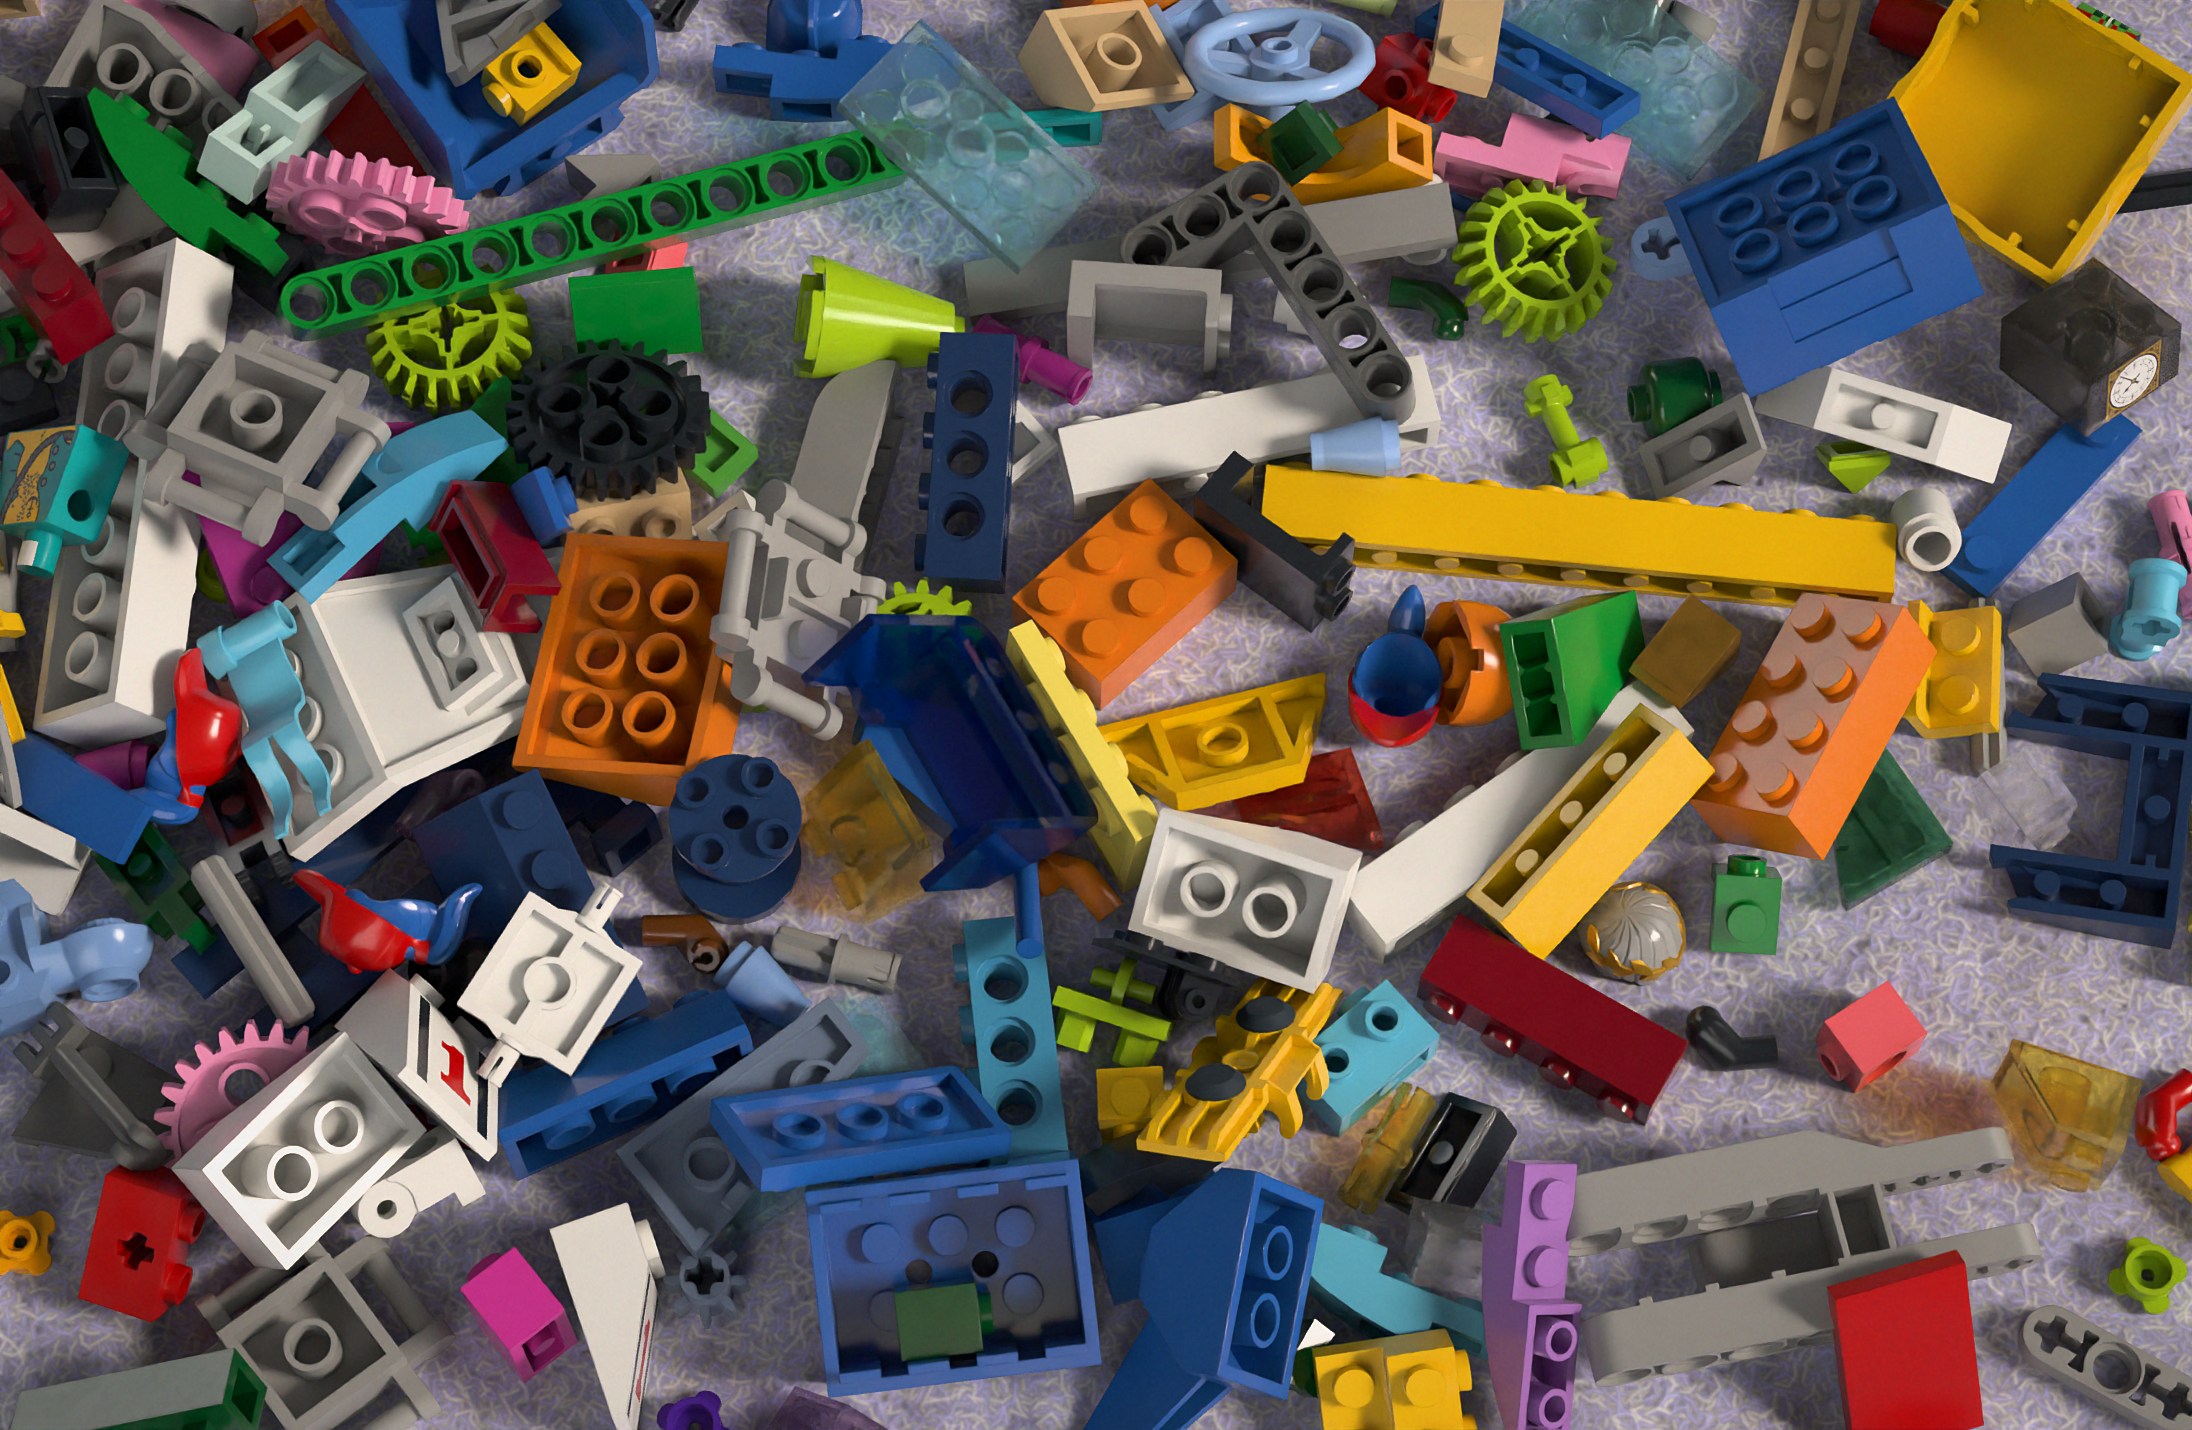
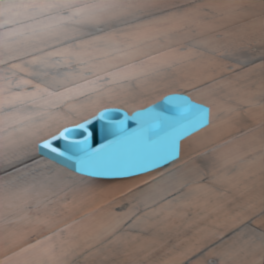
(1351, 1286)

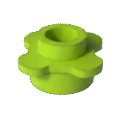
(2166, 1272)

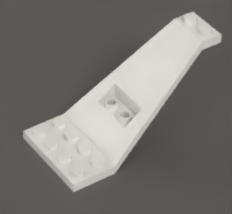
(397, 687)

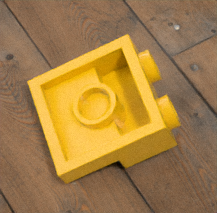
(1393, 1383)

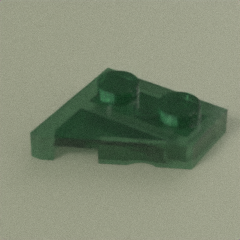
(1885, 835)

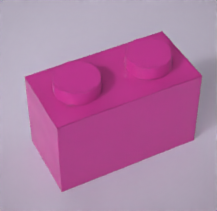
(518, 1313)

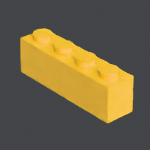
(1590, 832)

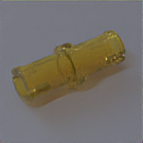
(1386, 1148)

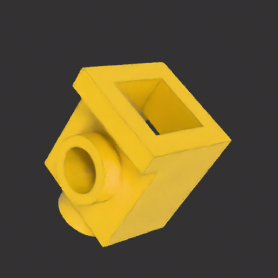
(525, 97)
(1126, 1099)

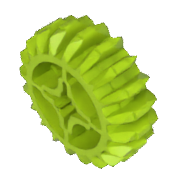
(1516, 219)
(498, 336)

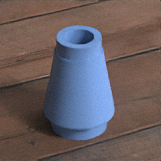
(761, 986)

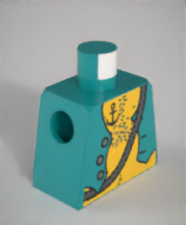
(57, 490)

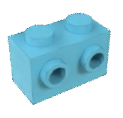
(1369, 1054)

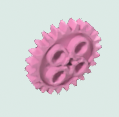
(361, 204)
(205, 1093)

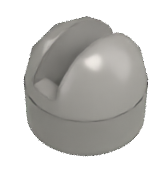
(1694, 21)

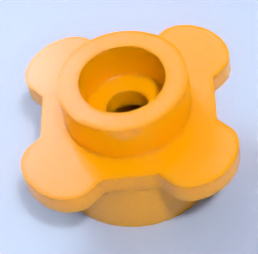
(35, 1256)

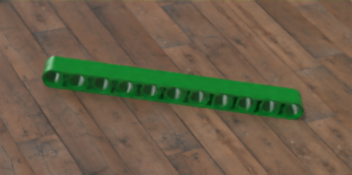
(579, 244)

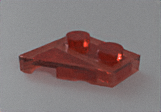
(1326, 805)

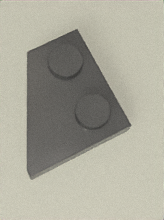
(482, 30)

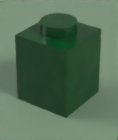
(942, 1318)

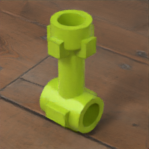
(1575, 460)

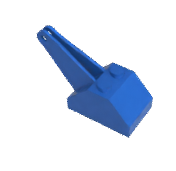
(1222, 1301)

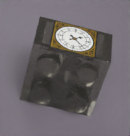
(2090, 346)

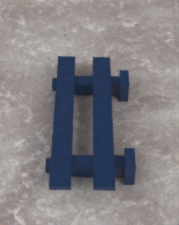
(618, 838)

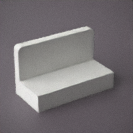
(40, 859)

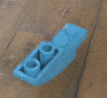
(392, 486)

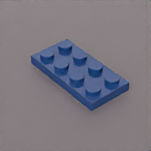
(859, 1128)

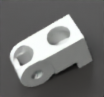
(416, 1181)

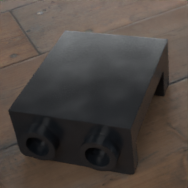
(1270, 559)

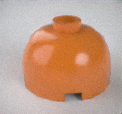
(1472, 662)

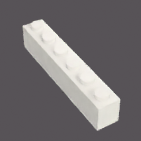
(1190, 440)
(1438, 862)

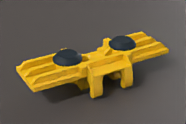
(1244, 1070)

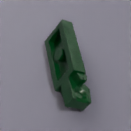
(160, 890)

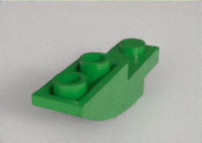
(167, 180)

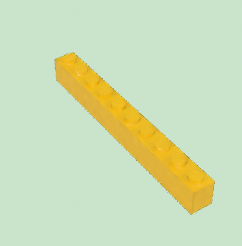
(1583, 539)

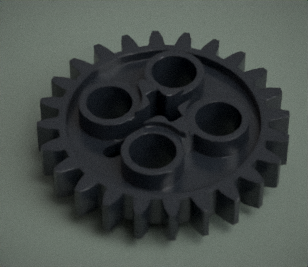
(609, 418)

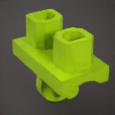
(1082, 1011)

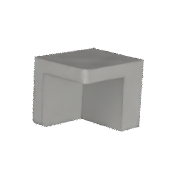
(2059, 626)

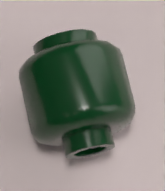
(1672, 393)

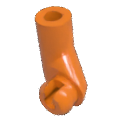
(1078, 876)

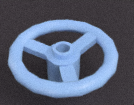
(1280, 68)

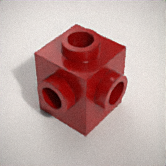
(1402, 79)

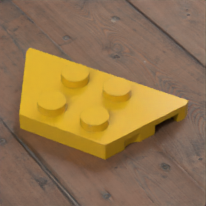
(1224, 744)

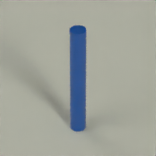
(1027, 912)

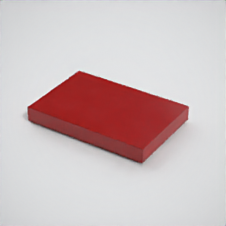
(1907, 1347)

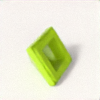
(1853, 462)

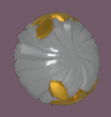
(1634, 933)

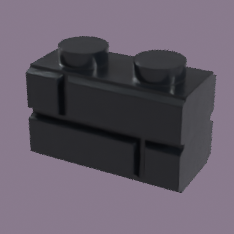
(64, 159)

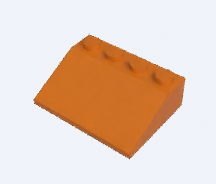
(628, 668)

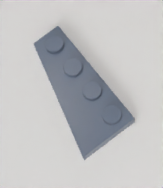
(685, 1162)

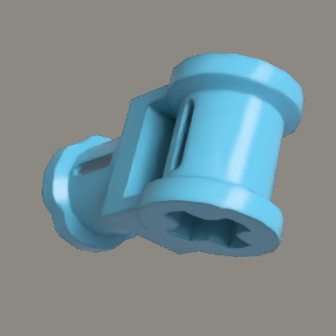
(2149, 609)

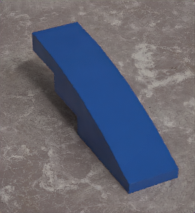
(78, 799)

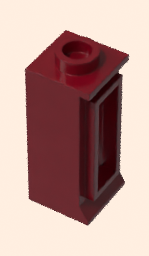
(494, 553)

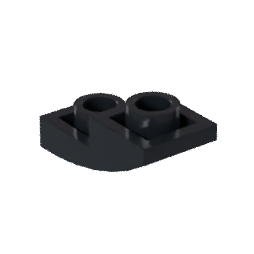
(1119, 1172)

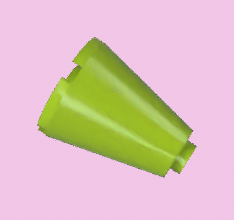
(864, 318)

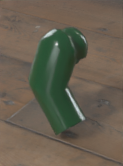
(1436, 300)

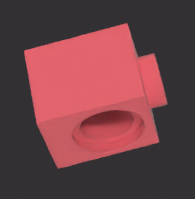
(1869, 1038)

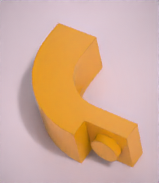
(1377, 157)

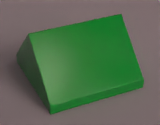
(638, 306)

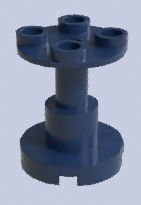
(735, 838)

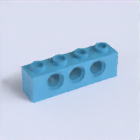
(1027, 1019)

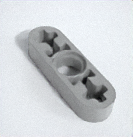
(2074, 1331)

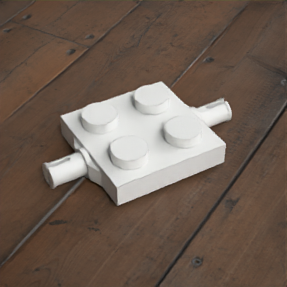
(550, 983)

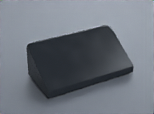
(1454, 1155)

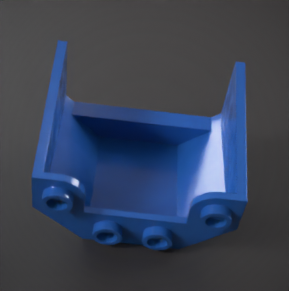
(459, 128)

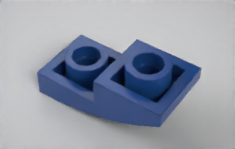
(545, 504)

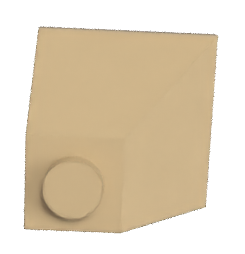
(1102, 59)

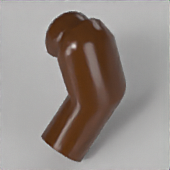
(691, 935)

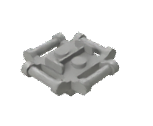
(253, 433)
(790, 605)
(322, 1342)

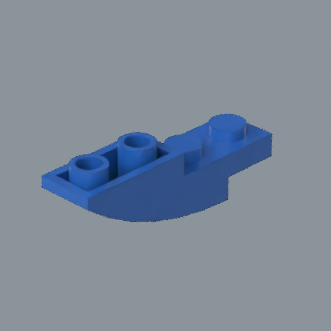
(799, 84)

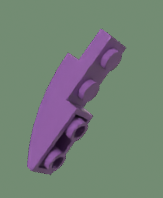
(1525, 1316)

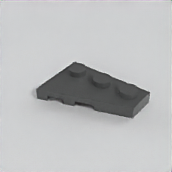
(67, 1122)

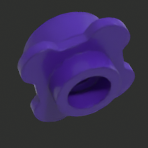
(700, 1409)

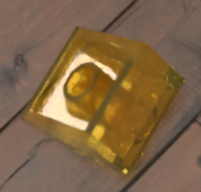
(868, 835)
(2064, 1113)

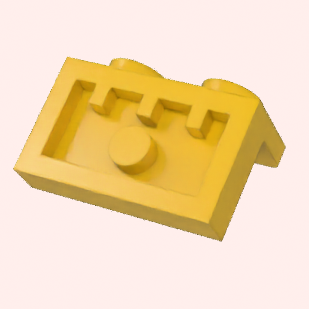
(1963, 681)

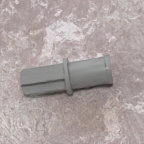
(837, 958)

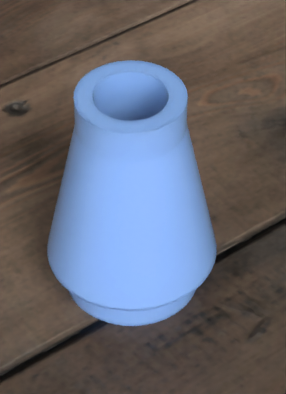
(1358, 448)

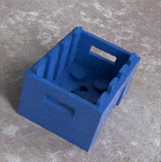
(1824, 248)
(1018, 1210)

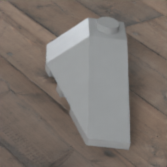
(134, 54)

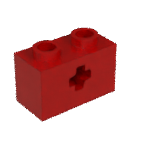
(142, 1243)

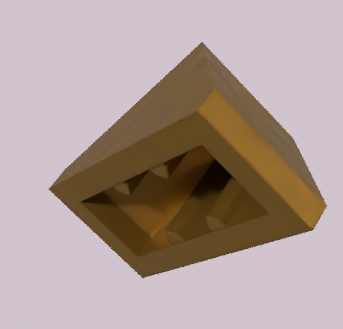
(1688, 653)

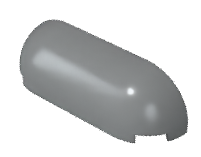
(850, 450)

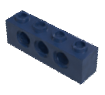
(978, 559)

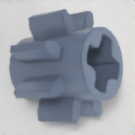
(721, 1292)

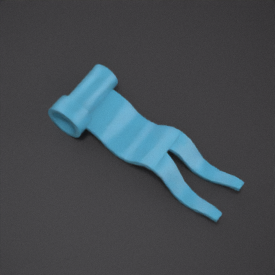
(272, 697)

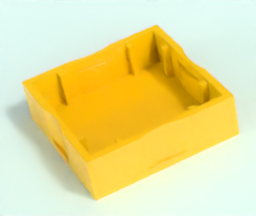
(2038, 125)

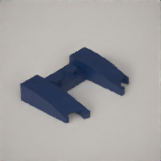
(2141, 890)

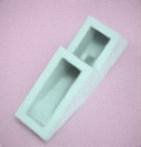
(279, 120)

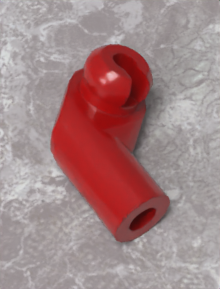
(2157, 1115)

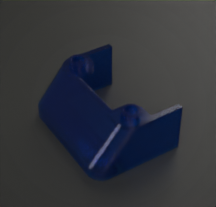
(973, 734)

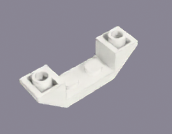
(1891, 420)

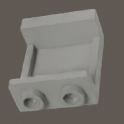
(1147, 307)

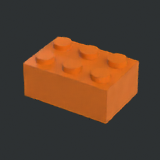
(1127, 591)

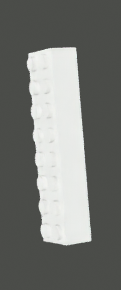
(128, 596)

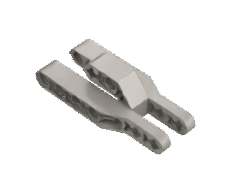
(1770, 1279)

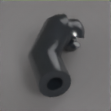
(1724, 1047)

